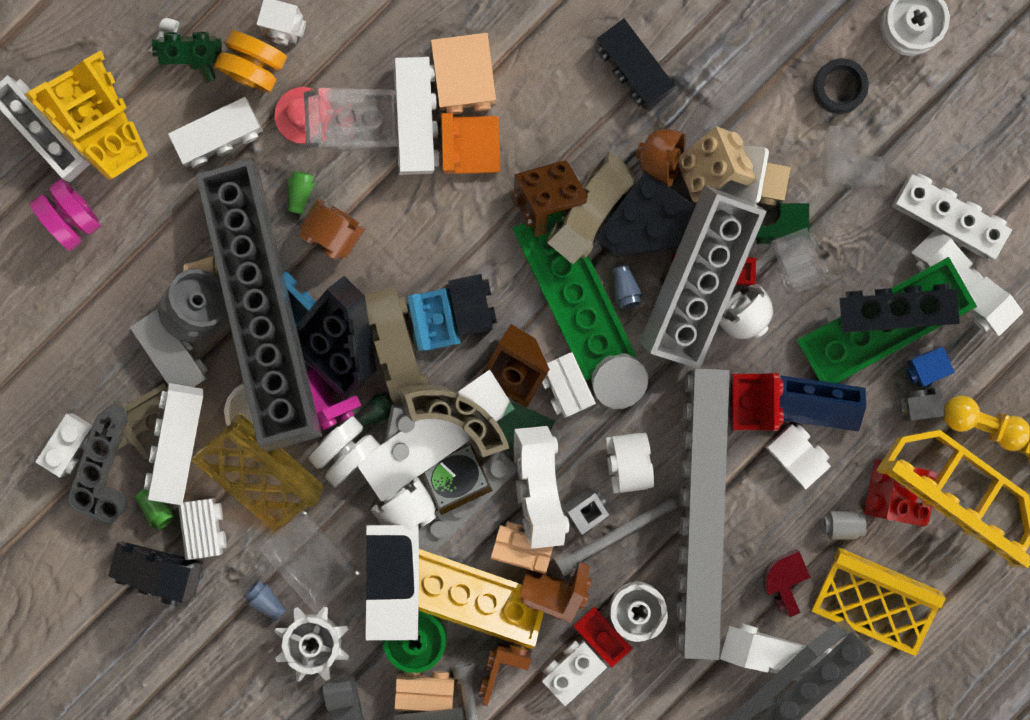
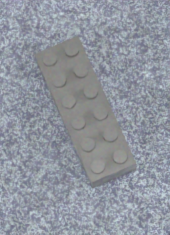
(702, 277)

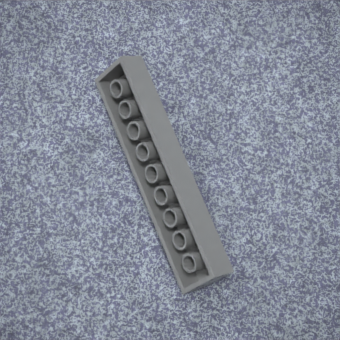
(703, 514)

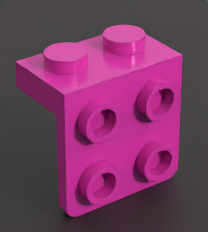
(326, 408)

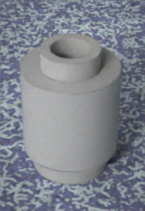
(844, 525)

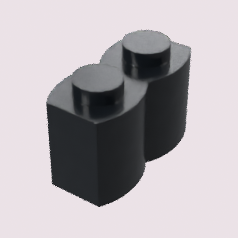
(471, 304)

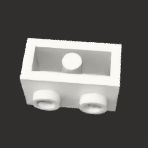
(281, 22)
(65, 446)
(573, 671)

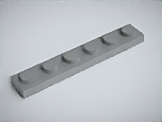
(443, 527)

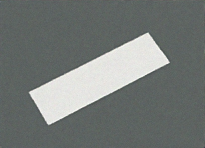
(428, 441)

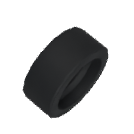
(846, 65)

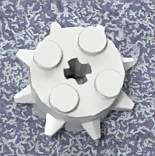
(320, 658)

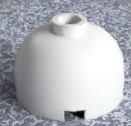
(747, 313)

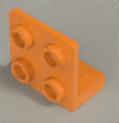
(470, 144)

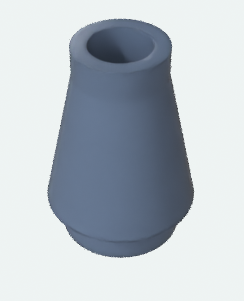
(626, 289)
(264, 600)

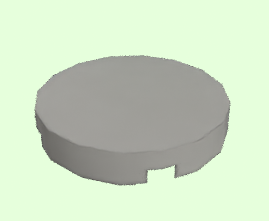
(619, 381)

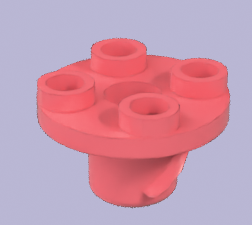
(291, 115)

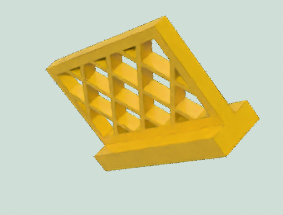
(887, 579)

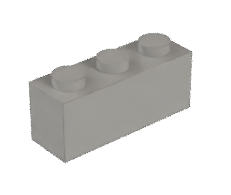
(170, 354)

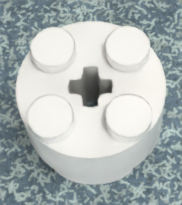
(630, 462)
(407, 507)
(639, 628)

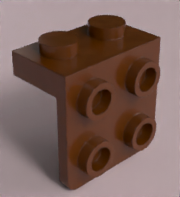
(546, 192)

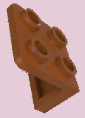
(556, 596)
(512, 655)

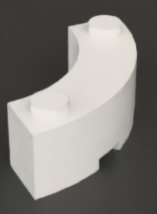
(995, 306)
(537, 487)
(761, 651)

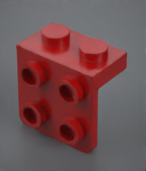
(756, 401)
(893, 501)

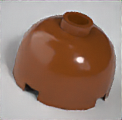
(661, 154)

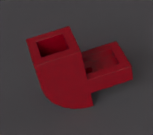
(782, 574)

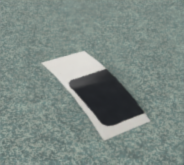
(392, 582)

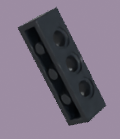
(854, 321)

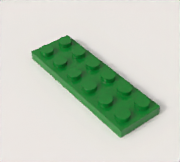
(575, 300)
(841, 354)

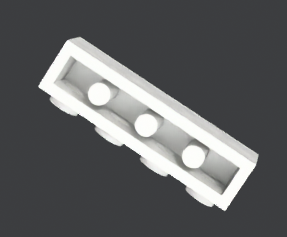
(414, 115)
(38, 130)
(952, 217)
(175, 443)

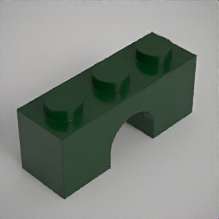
(789, 219)

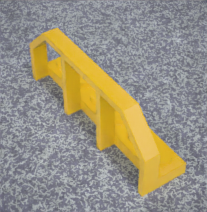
(949, 505)

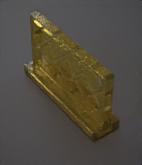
(275, 463)

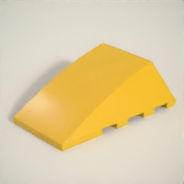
(91, 116)

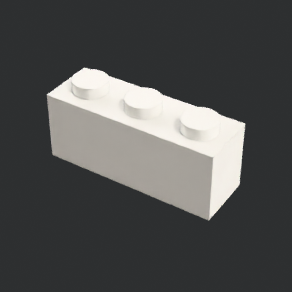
(216, 133)

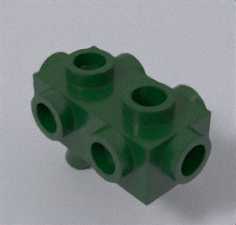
(194, 50)

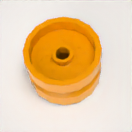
(249, 65)

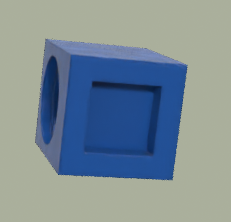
(929, 367)

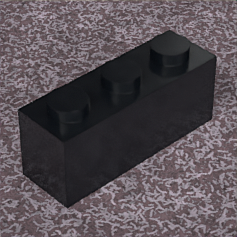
(634, 64)

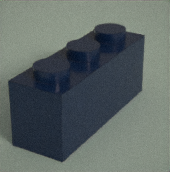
(823, 403)

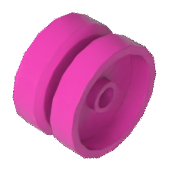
(69, 211)

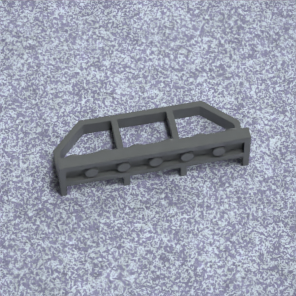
(818, 679)

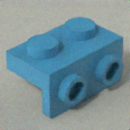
(433, 319)

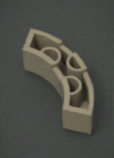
(579, 224)
(393, 341)
(449, 405)

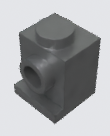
(921, 405)
(584, 520)

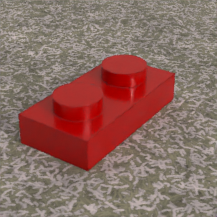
(602, 636)

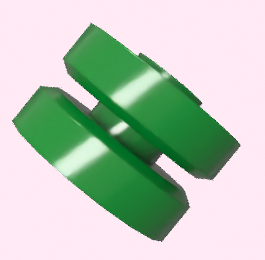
(423, 655)

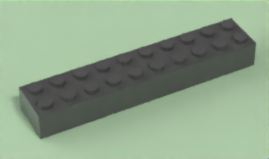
(258, 306)

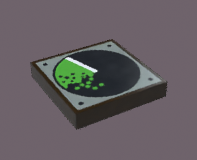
(457, 479)

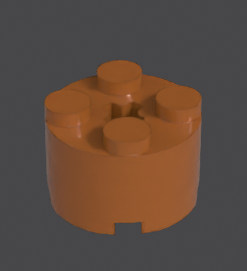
(331, 229)

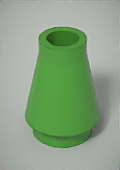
(299, 190)
(156, 513)

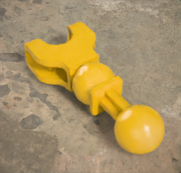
(1009, 431)

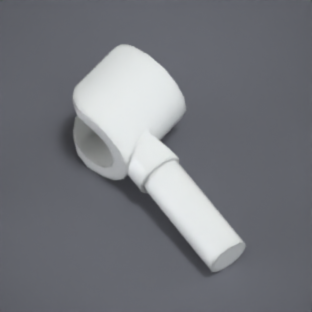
(167, 25)

